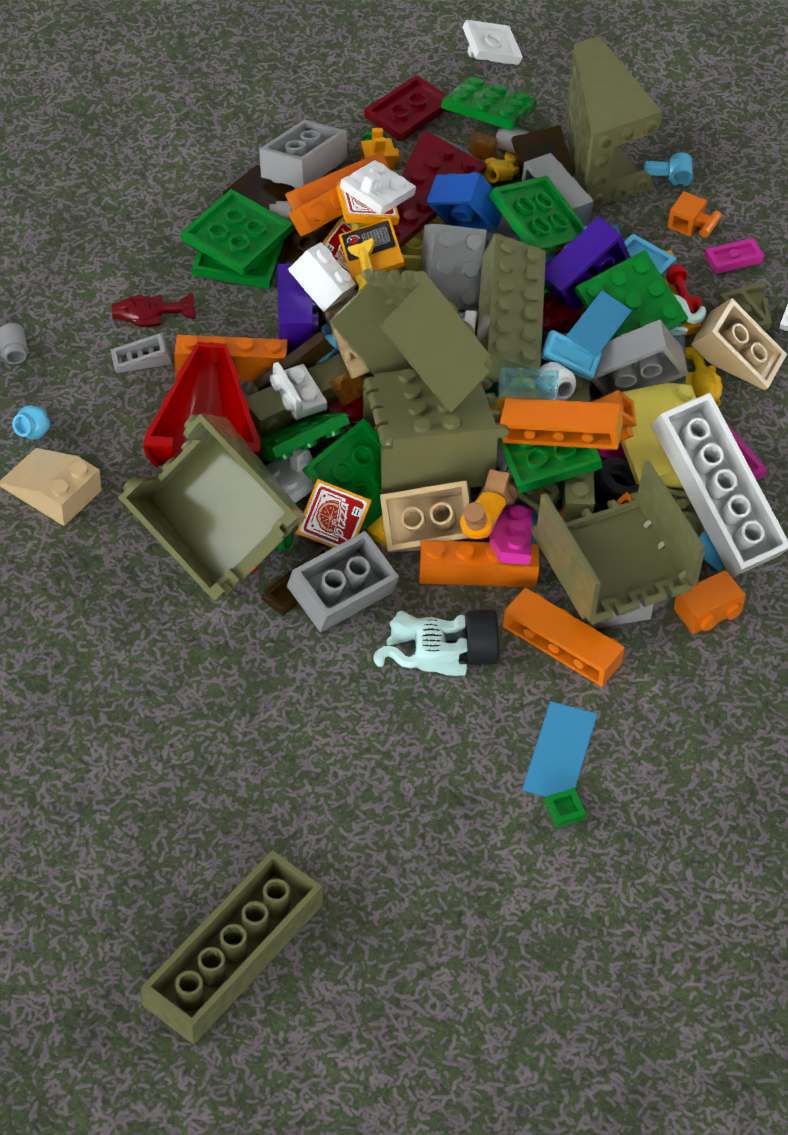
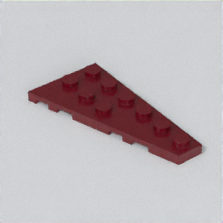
(429, 158)

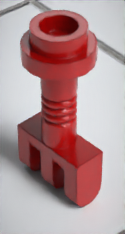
(676, 276)

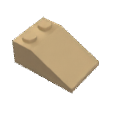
(739, 345)
(54, 483)
(424, 515)

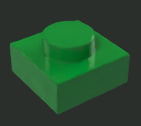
(565, 808)

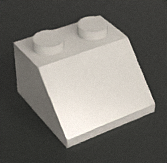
(322, 277)

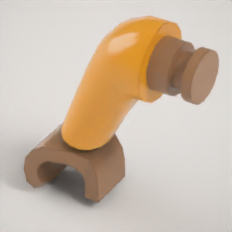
(481, 515)

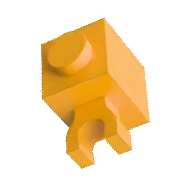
(380, 144)

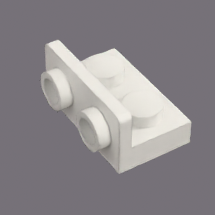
(298, 390)

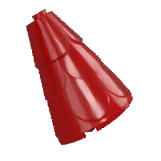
(203, 385)

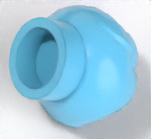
(31, 422)

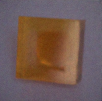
(482, 145)
(347, 388)

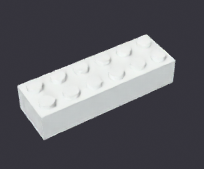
(720, 485)

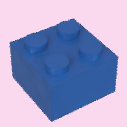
(464, 201)

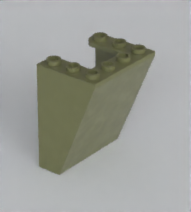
(604, 112)
(214, 506)

